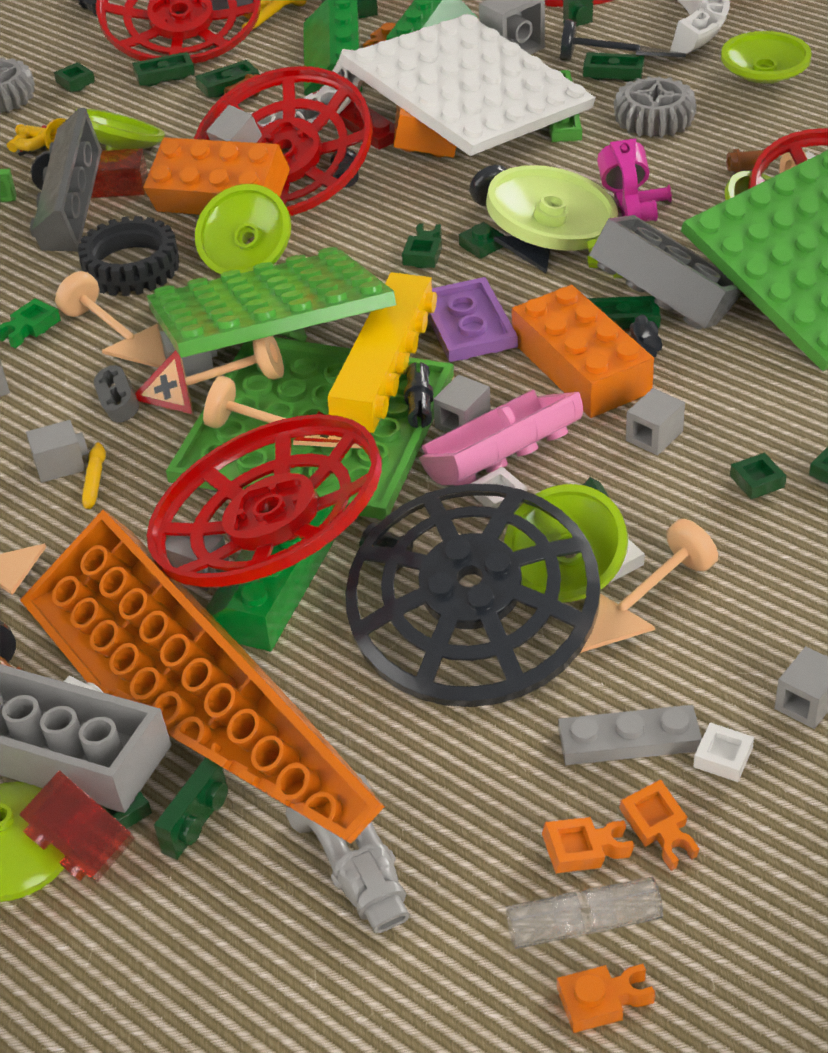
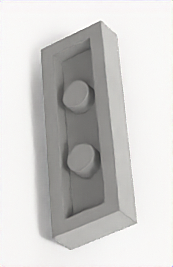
(629, 734)

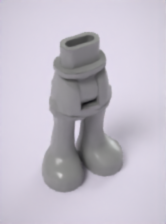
(362, 874)

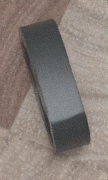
(121, 391)

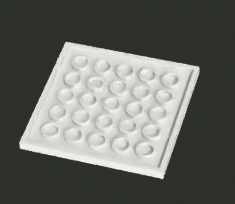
(468, 83)

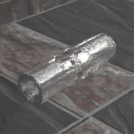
(584, 912)

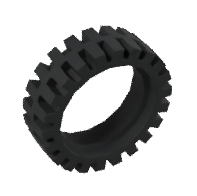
(126, 235)

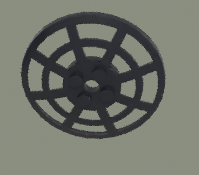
(477, 605)

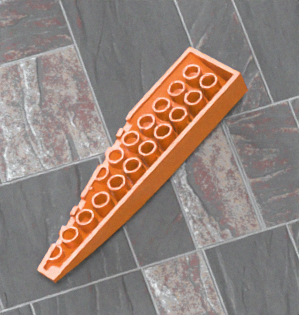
(160, 647)

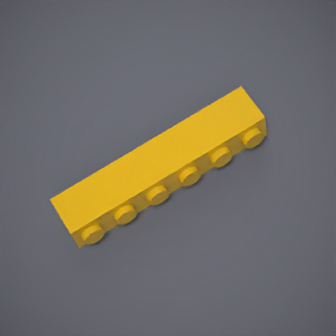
(383, 352)

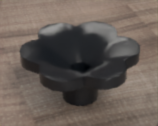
(646, 334)

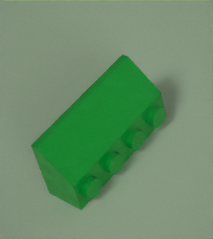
(428, 13)
(326, 33)
(261, 608)

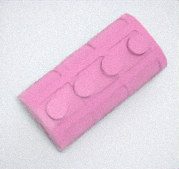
(498, 434)

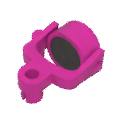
(623, 170)

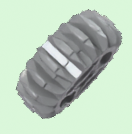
(15, 84)
(655, 106)

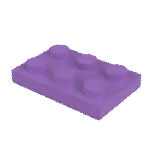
(471, 320)

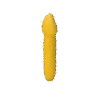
(93, 475)

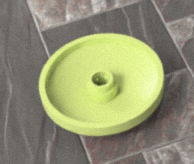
(549, 206)

